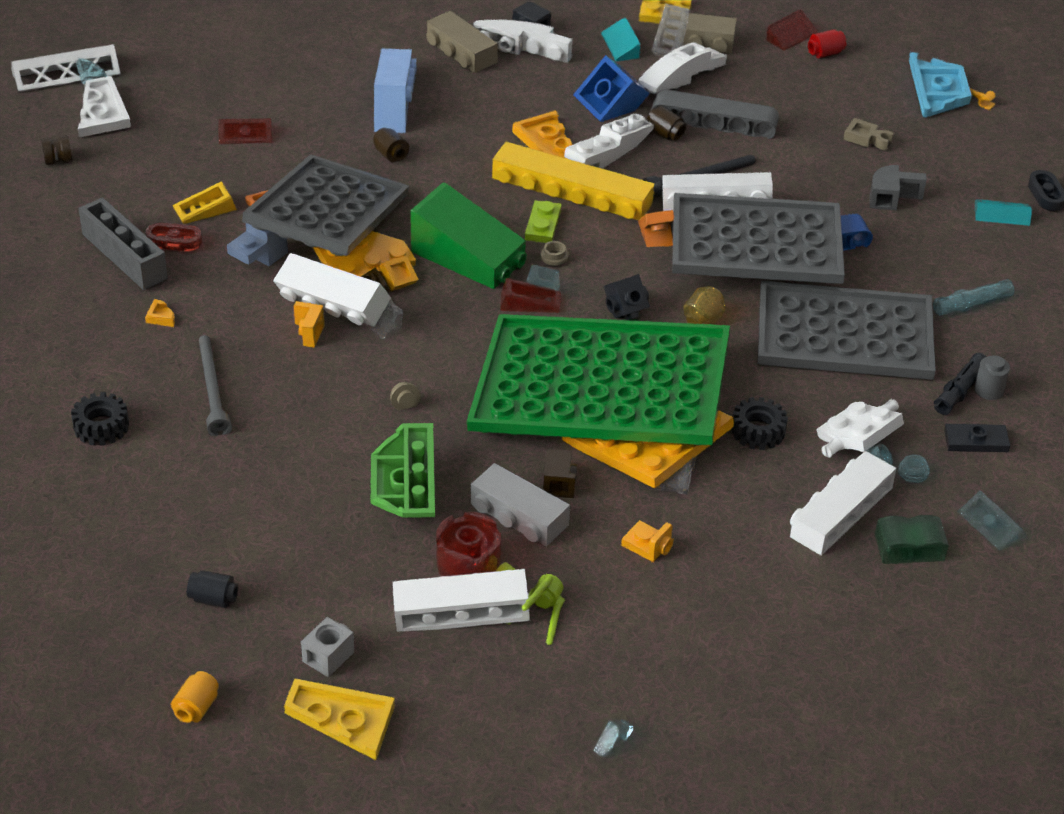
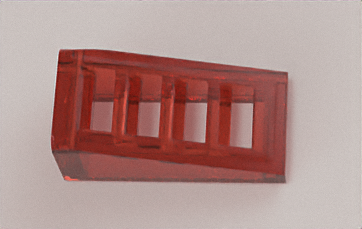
(520, 297)

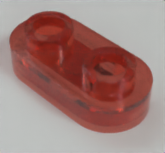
(175, 236)

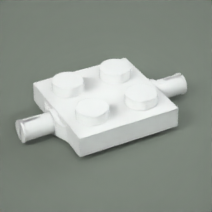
(859, 427)

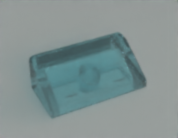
(991, 521)

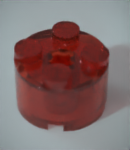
(468, 545)

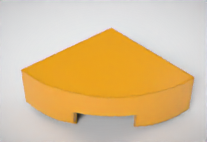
(160, 314)

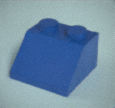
(610, 91)

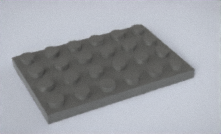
(326, 205)
(757, 238)
(846, 330)

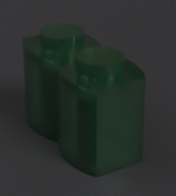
(911, 539)

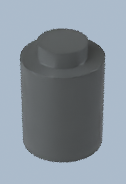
(992, 377)

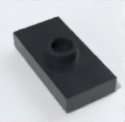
(976, 438)

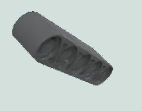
(720, 113)

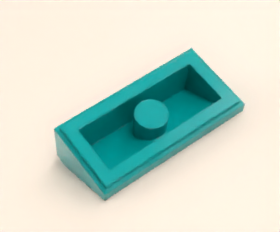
(622, 41)
(1002, 212)

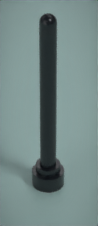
(712, 169)

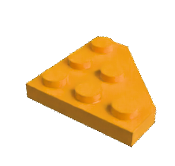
(367, 254)

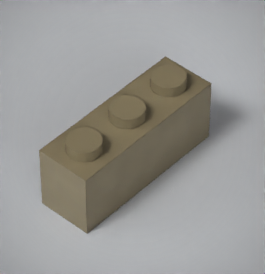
(707, 31)
(462, 41)

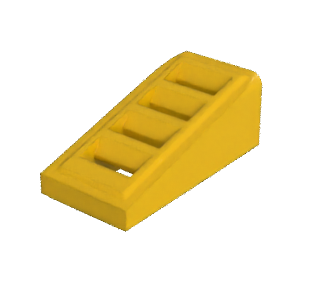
(218, 200)

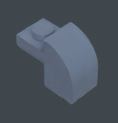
(258, 245)

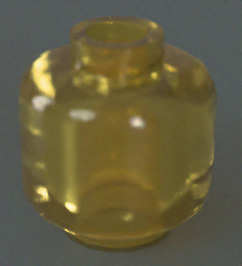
(704, 306)

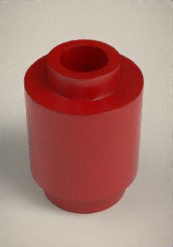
(827, 43)

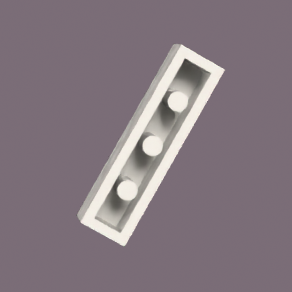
(732, 184)
(335, 289)
(842, 502)
(460, 600)

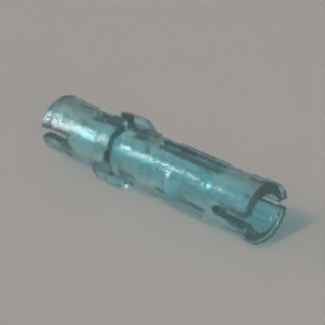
(964, 299)

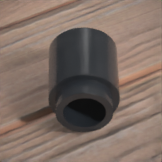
(212, 588)

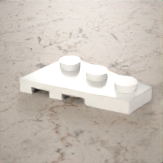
(102, 108)

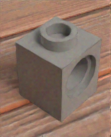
(327, 646)

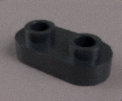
(1046, 190)

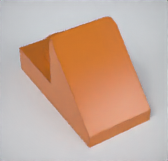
(657, 228)

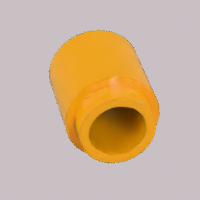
(195, 697)

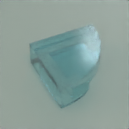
(89, 70)
(613, 731)

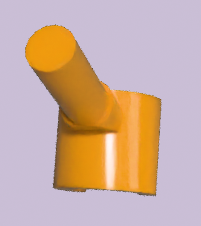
(984, 99)

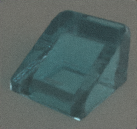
(544, 277)

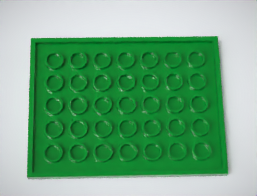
(601, 379)

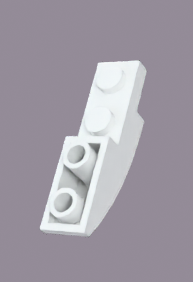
(531, 37)
(679, 66)
(612, 143)

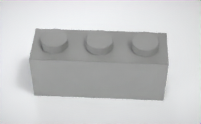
(520, 505)

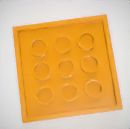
(645, 460)

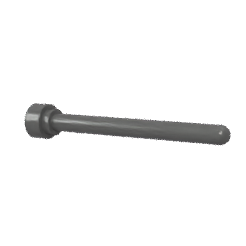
(218, 419)

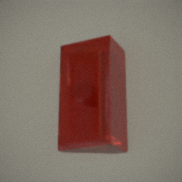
(790, 30)
(245, 131)

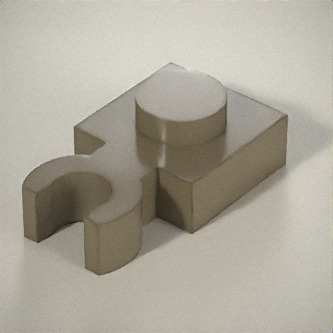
(866, 133)

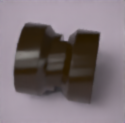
(63, 150)

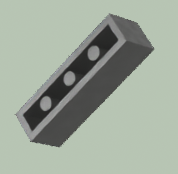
(123, 243)

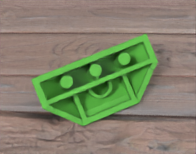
(405, 472)

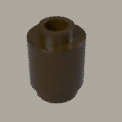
(666, 123)
(391, 144)

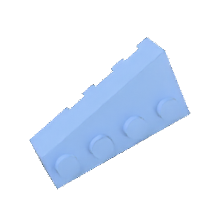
(393, 89)

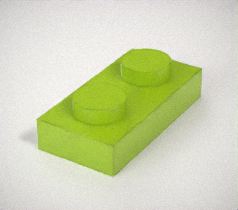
(543, 221)

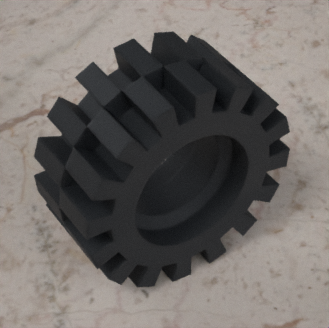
(100, 430)
(756, 434)

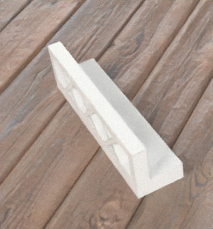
(63, 62)

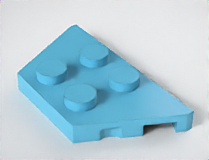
(939, 85)

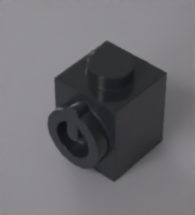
(532, 13)

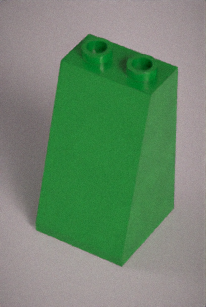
(465, 238)

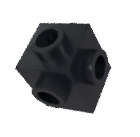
(627, 297)

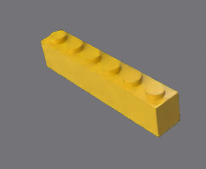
(573, 181)

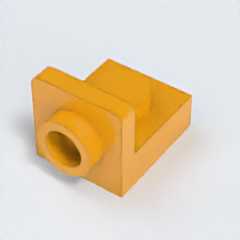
(310, 321)
(649, 541)

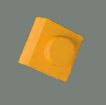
(398, 273)

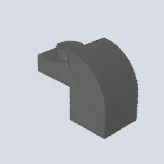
(891, 184)

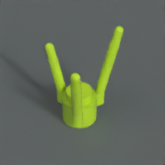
(547, 594)

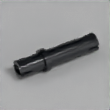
(956, 389)

